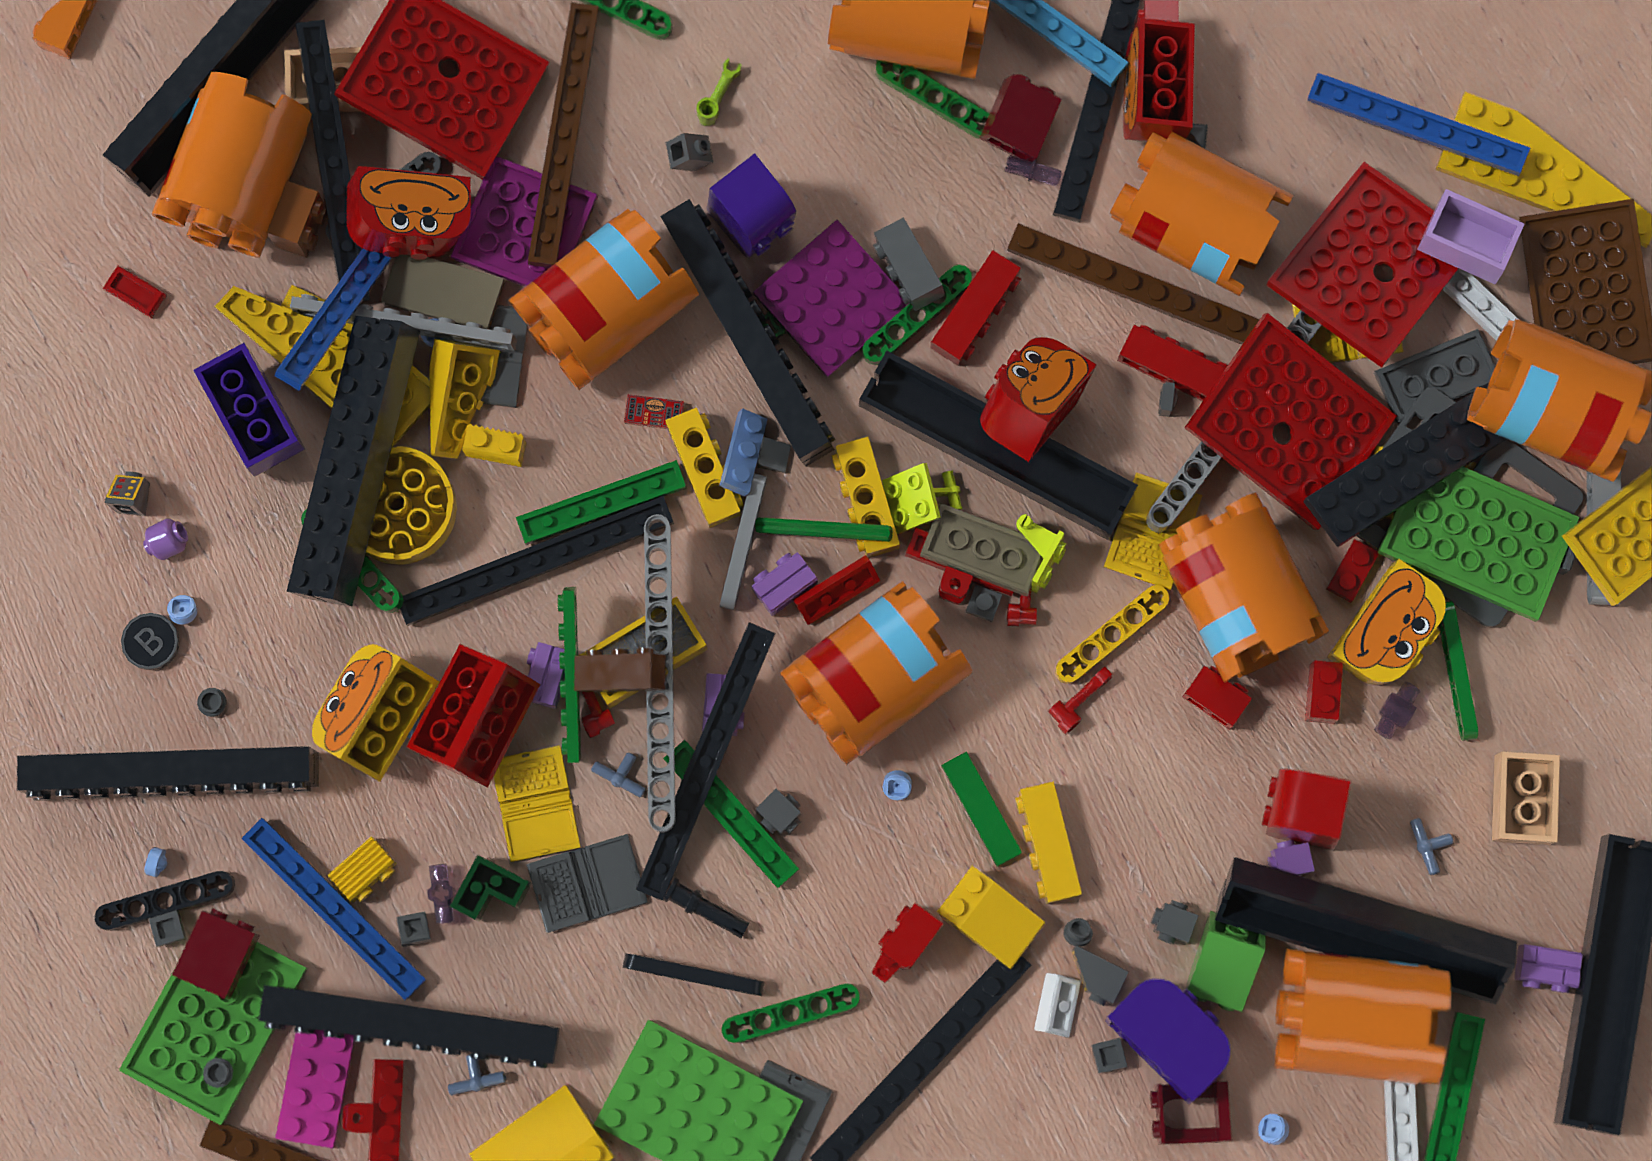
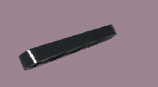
(150, 899)
(693, 974)

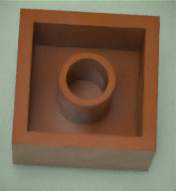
(297, 220)

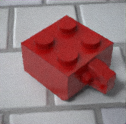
(906, 942)

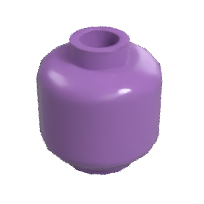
(165, 539)

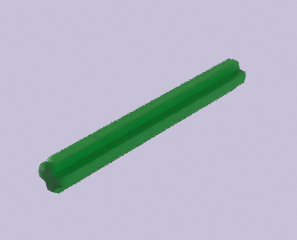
(824, 529)

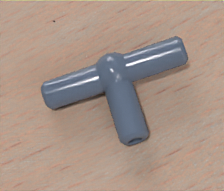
(619, 777)
(1426, 846)
(476, 1081)

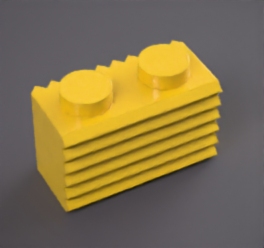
(494, 445)
(363, 870)

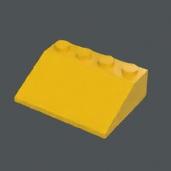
(548, 1132)

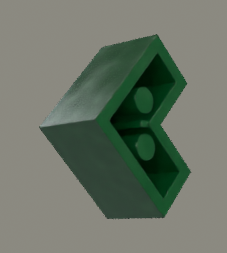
(485, 881)

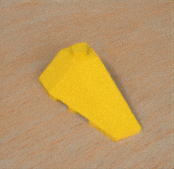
(456, 388)

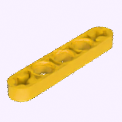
(1118, 621)

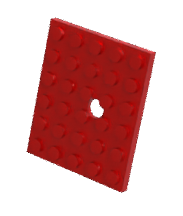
(455, 117)
(1334, 263)
(1287, 381)

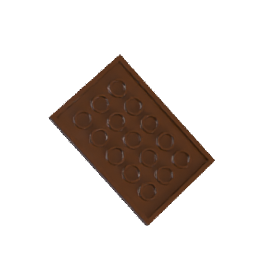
(1590, 277)

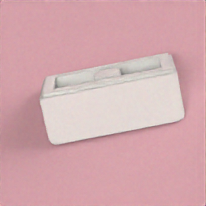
(1057, 1005)

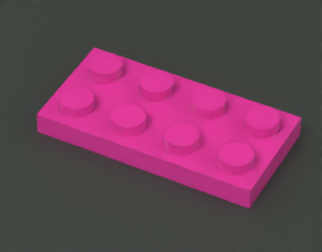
(315, 1089)

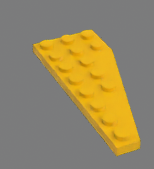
(1551, 174)
(278, 330)
(1617, 540)

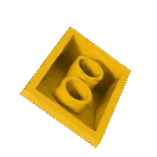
(990, 917)

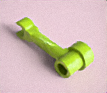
(710, 105)

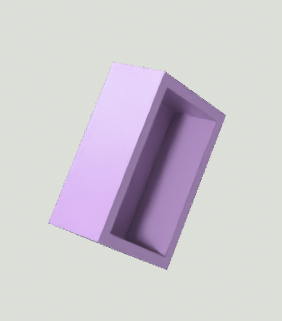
(1470, 236)

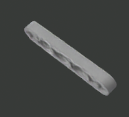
(743, 542)

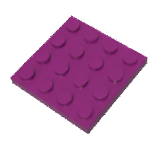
(504, 222)
(831, 298)

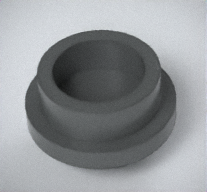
(211, 702)
(1078, 932)
(218, 1072)

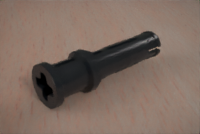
(694, 902)

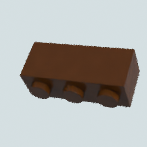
(619, 671)

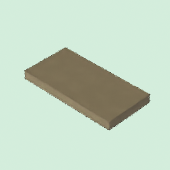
(443, 290)
(982, 550)

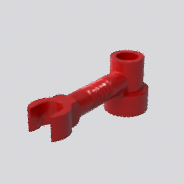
(1022, 612)
(1066, 714)
(597, 719)

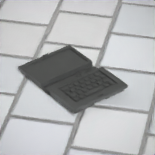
(509, 366)
(586, 883)
(815, 1100)

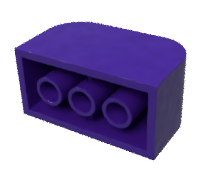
(751, 207)
(249, 409)
(1172, 1035)

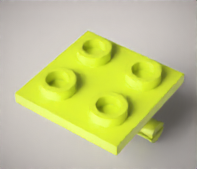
(914, 498)
(1047, 544)

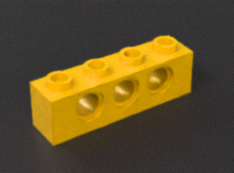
(681, 428)
(860, 453)

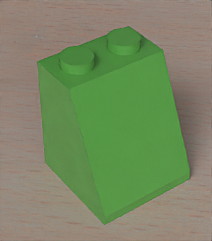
(1225, 964)

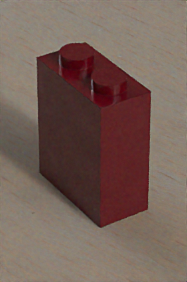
(1020, 117)
(216, 953)

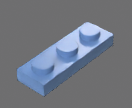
(743, 452)

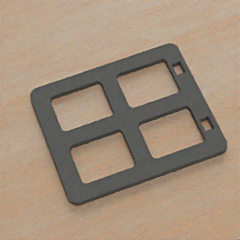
(1566, 496)

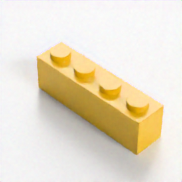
(1049, 843)

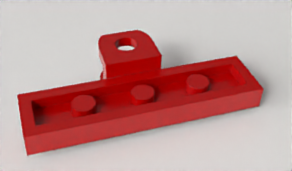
(951, 576)
(383, 1114)

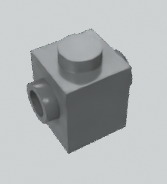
(689, 152)
(779, 813)
(1173, 922)

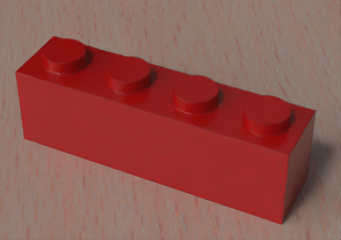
(975, 308)
(1169, 362)

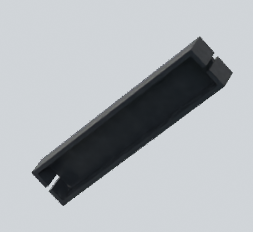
(234, 46)
(745, 328)
(952, 424)
(353, 460)
(168, 771)
(1363, 927)
(1608, 989)
(408, 1024)

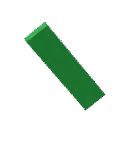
(981, 809)

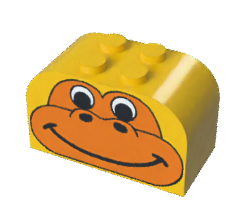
(1391, 626)
(372, 709)

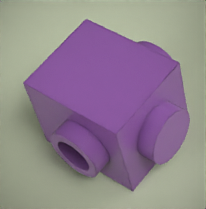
(1291, 858)

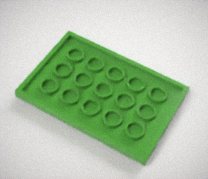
(1483, 540)
(198, 1026)
(694, 1104)

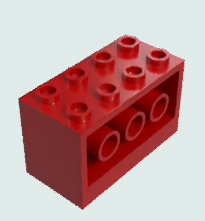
(473, 715)

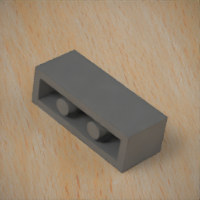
(908, 265)

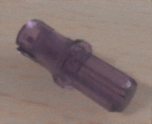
(1033, 170)

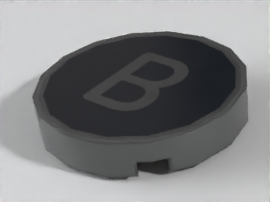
(150, 641)

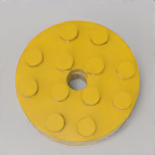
(426, 513)

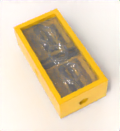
(686, 643)

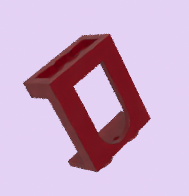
(1168, 1135)

